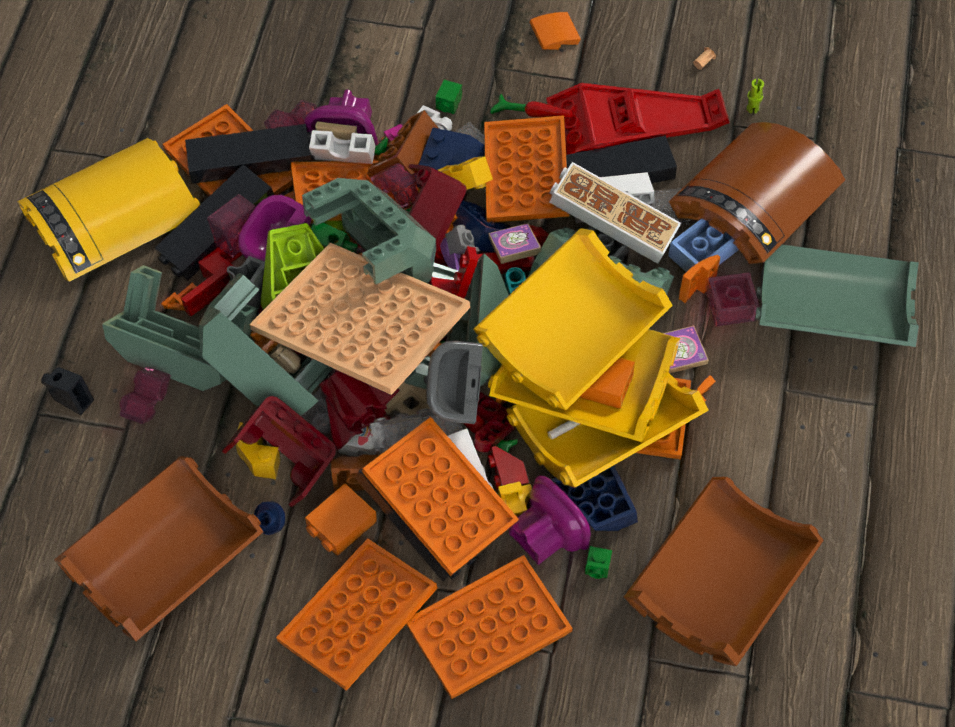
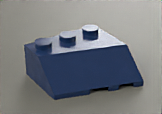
(450, 148)
(475, 219)
(603, 501)

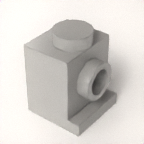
(459, 239)

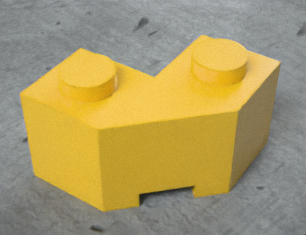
(472, 173)
(260, 459)

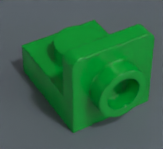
(598, 562)

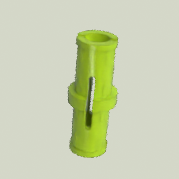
(755, 96)

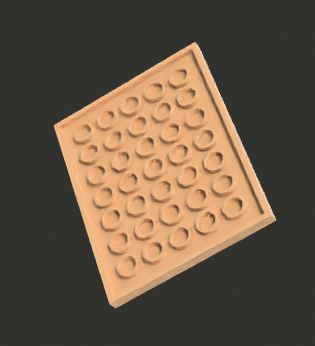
(358, 325)

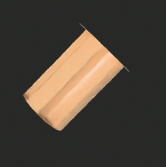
(704, 58)

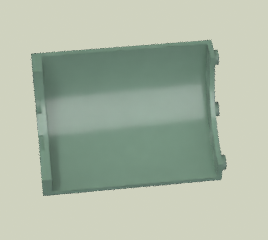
(839, 295)

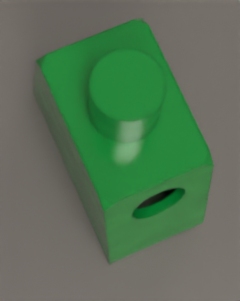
(327, 234)

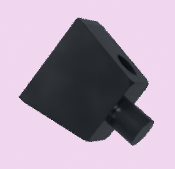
(68, 389)

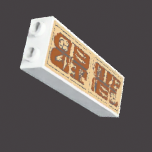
(614, 212)

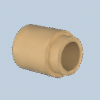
(286, 358)

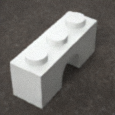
(328, 147)

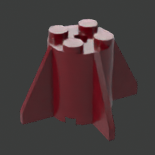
(352, 406)

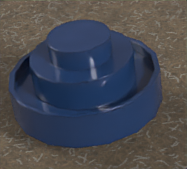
(271, 517)

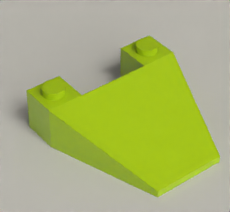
(287, 255)

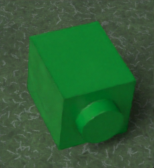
(448, 96)

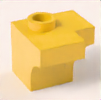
(515, 496)

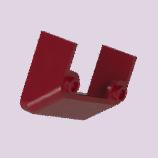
(436, 200)
(294, 439)

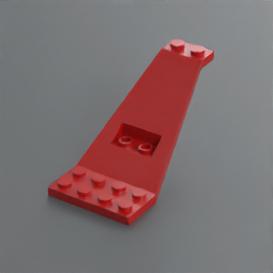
(602, 121)

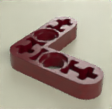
(495, 421)

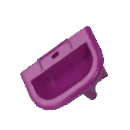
(344, 111)
(269, 214)
(550, 523)

